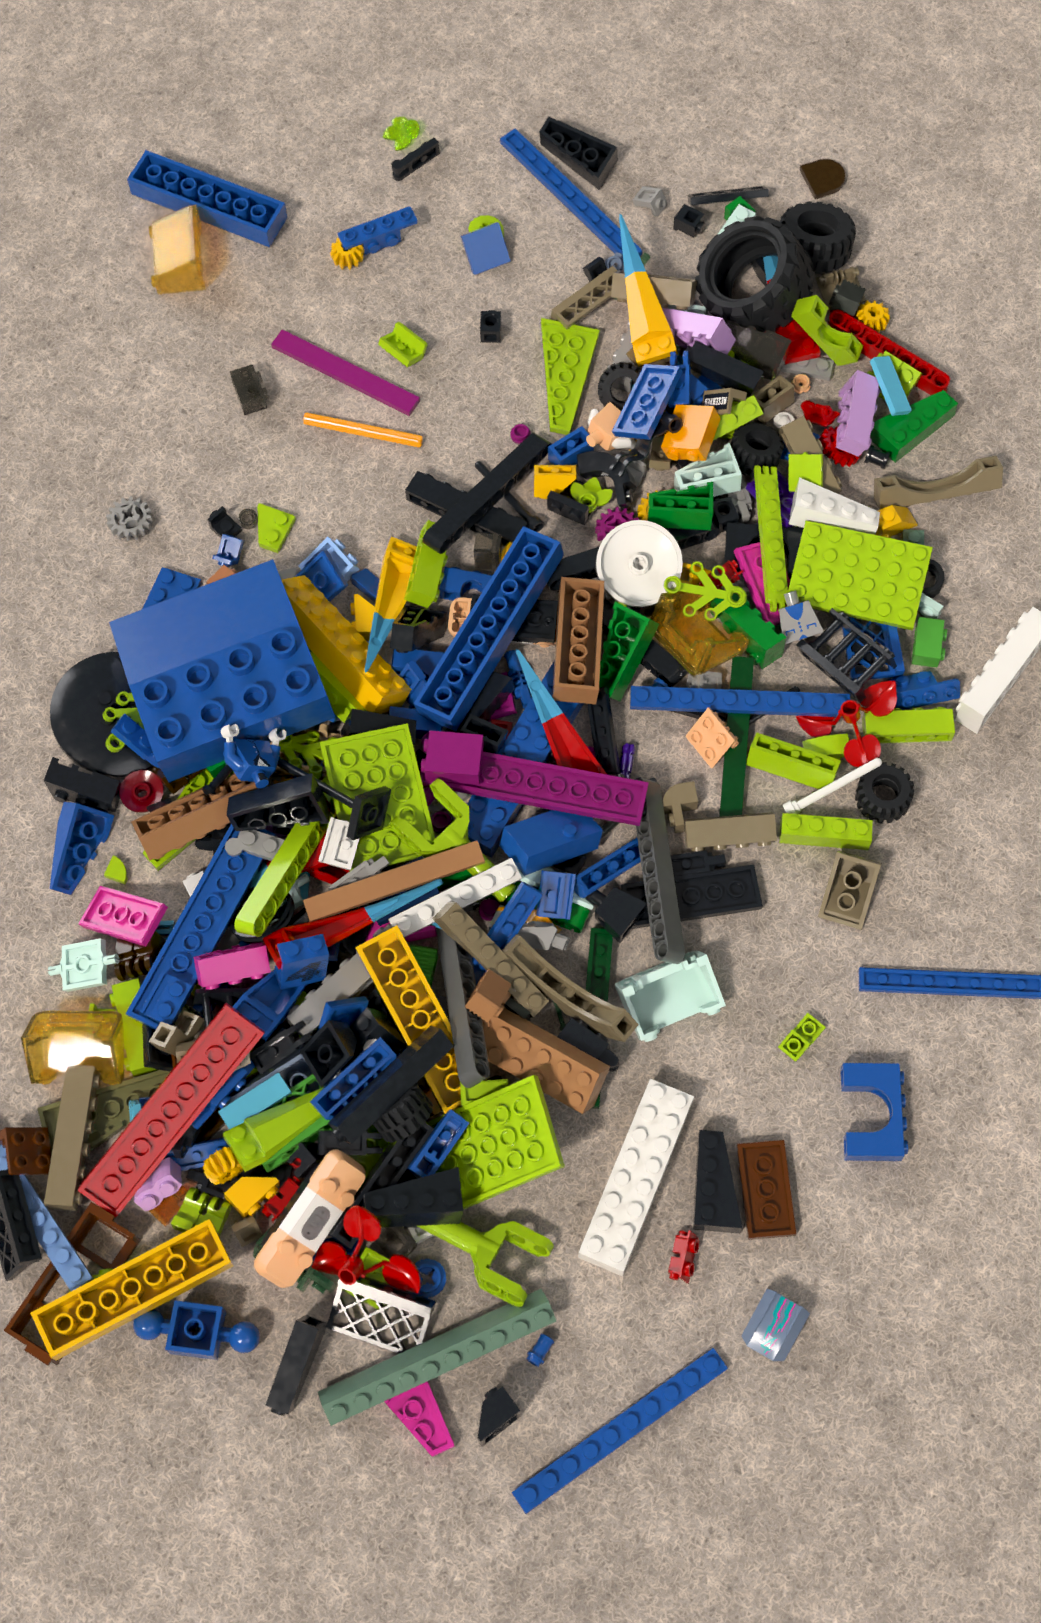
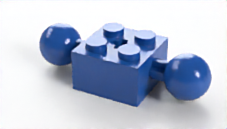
(186, 1316)

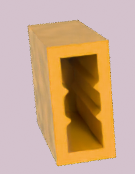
(695, 436)

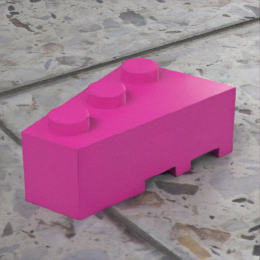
(232, 965)

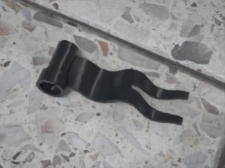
(667, 422)

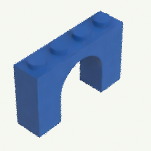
(427, 661)
(886, 1082)

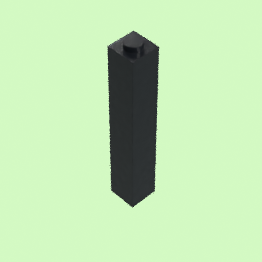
(390, 1085)

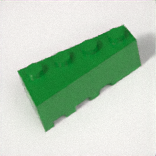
(764, 642)

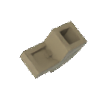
(658, 458)
(679, 799)
(183, 1031)

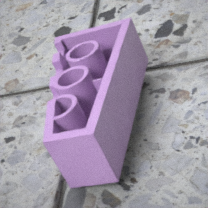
(705, 329)
(857, 413)

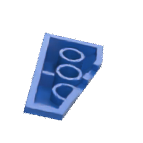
(77, 838)

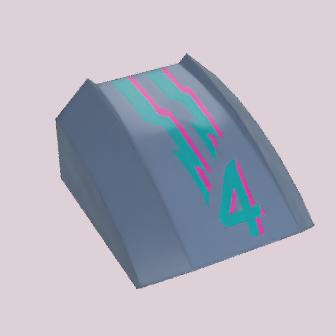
(774, 1326)

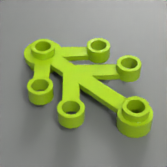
(708, 591)
(131, 712)
(308, 751)

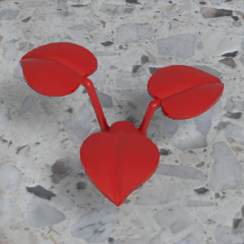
(879, 699)
(362, 1224)

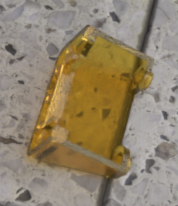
(177, 252)
(693, 640)
(75, 1039)

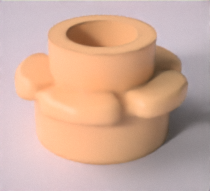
(801, 379)

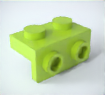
(404, 345)

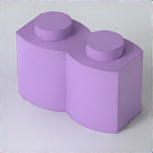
(160, 1184)

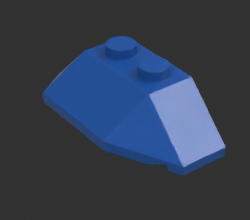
(353, 1079)

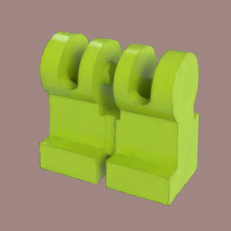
(190, 1212)

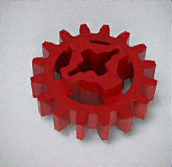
(828, 441)

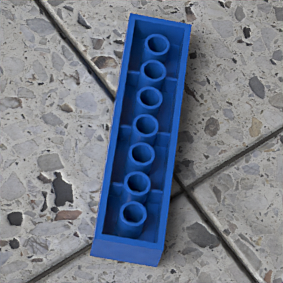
(217, 200)

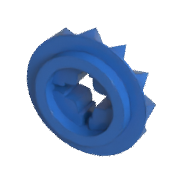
(425, 1267)

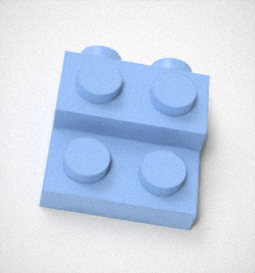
(344, 562)

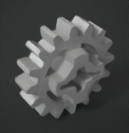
(129, 518)

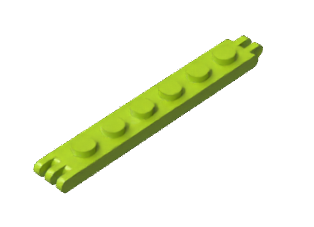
(771, 537)

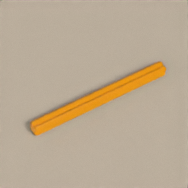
(363, 429)

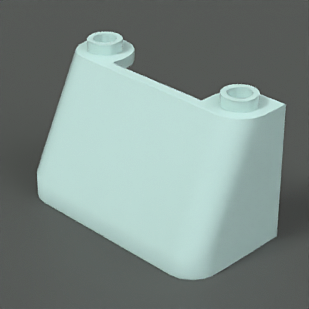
(670, 994)

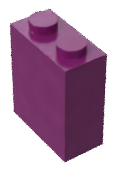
(453, 757)

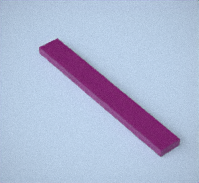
(345, 372)

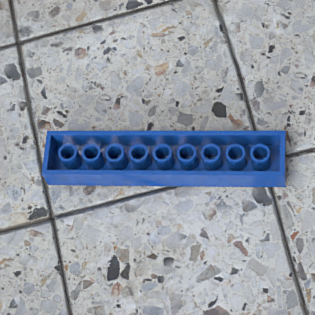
(489, 629)
(524, 742)

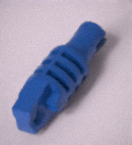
(515, 672)

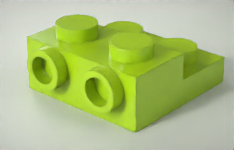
(907, 374)

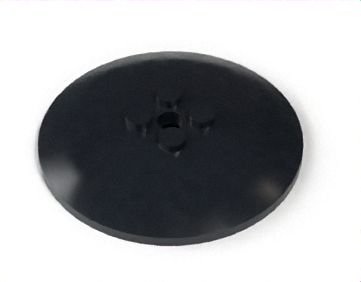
(79, 720)

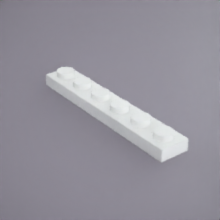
(463, 893)

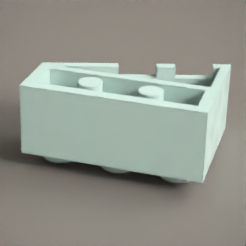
(718, 467)

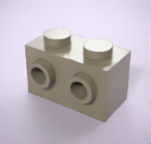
(774, 398)

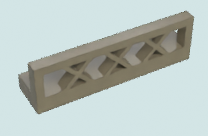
(582, 296)

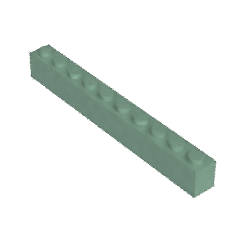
(435, 1357)

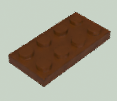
(766, 1190)

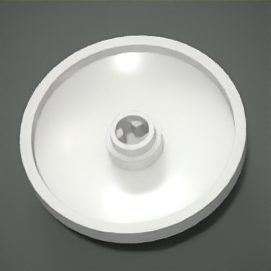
(637, 561)

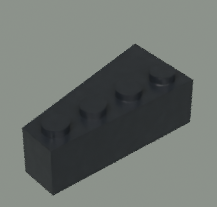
(580, 151)
(279, 804)
(715, 1193)
(418, 1202)

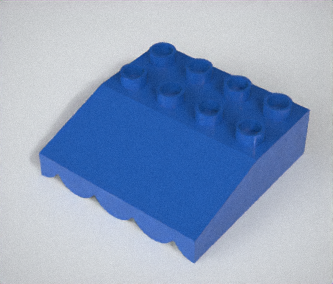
(217, 662)

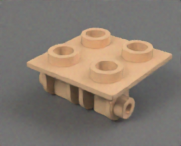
(711, 737)

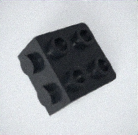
(567, 506)

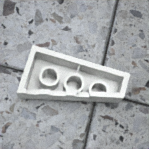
(829, 508)

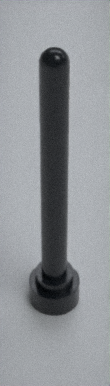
(534, 522)

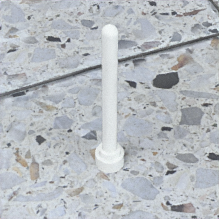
(796, 806)

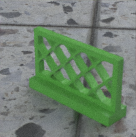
(308, 1135)

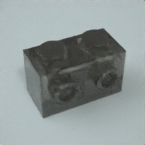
(248, 389)

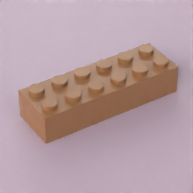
(578, 640)
(187, 818)
(530, 1050)

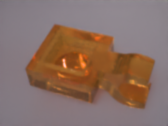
(169, 1206)

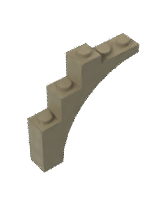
(571, 999)

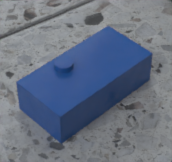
(549, 839)

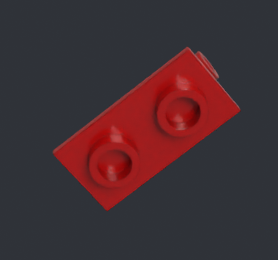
(818, 414)
(730, 571)
(275, 1204)
(686, 1245)

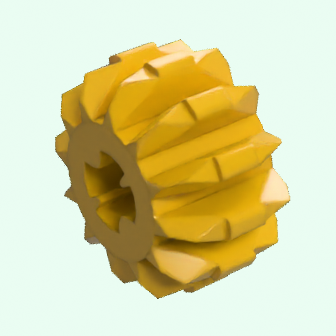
(346, 257)
(873, 315)
(221, 1166)

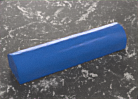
(607, 869)

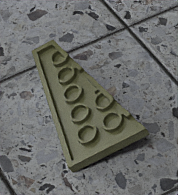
(112, 1107)

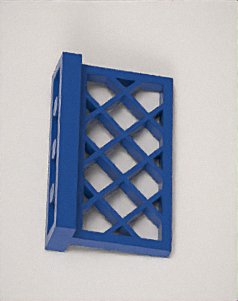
(890, 641)

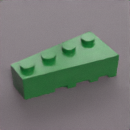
(904, 432)
(624, 649)

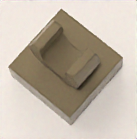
(247, 1230)

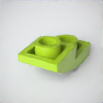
(828, 745)
(801, 1037)

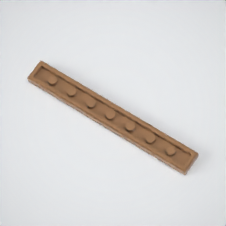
(394, 881)

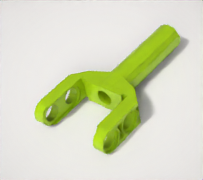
(453, 836)
(485, 1248)

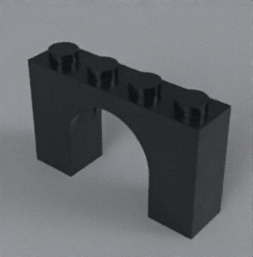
(745, 534)

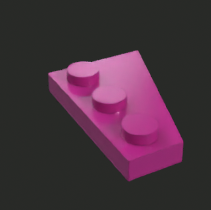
(422, 1417)

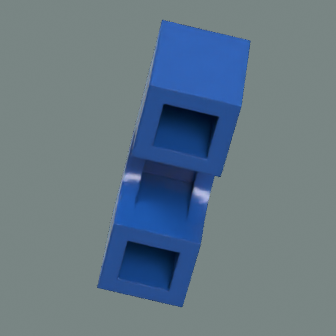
(459, 581)

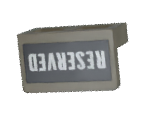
(723, 399)

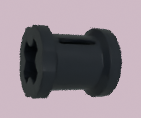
(877, 457)

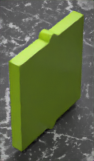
(806, 467)

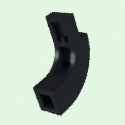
(597, 464)

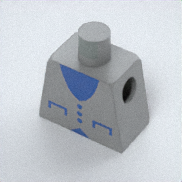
(798, 619)

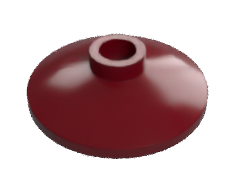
(135, 783)

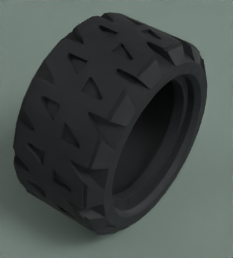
(734, 250)

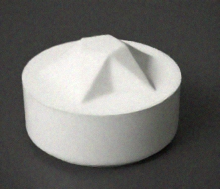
(782, 419)

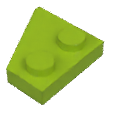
(273, 527)

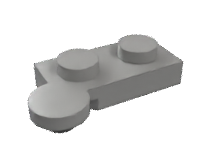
(254, 843)

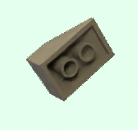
(849, 890)

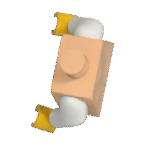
(601, 428)

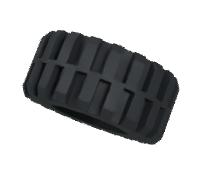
(823, 233)

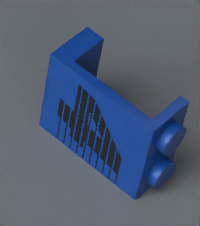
(302, 961)

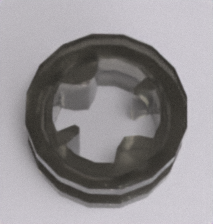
(245, 514)

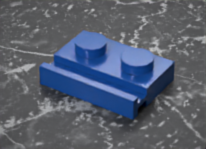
(415, 679)
(557, 894)
(166, 999)

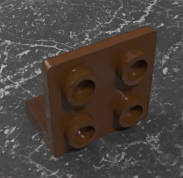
(26, 1150)

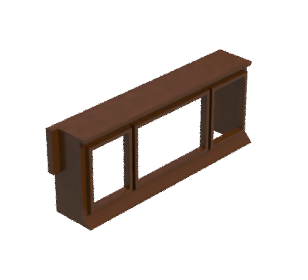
(50, 1275)

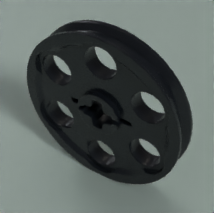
(284, 915)

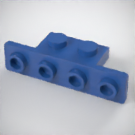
(378, 232)
(924, 690)
(221, 1098)

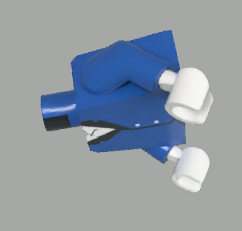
(251, 758)

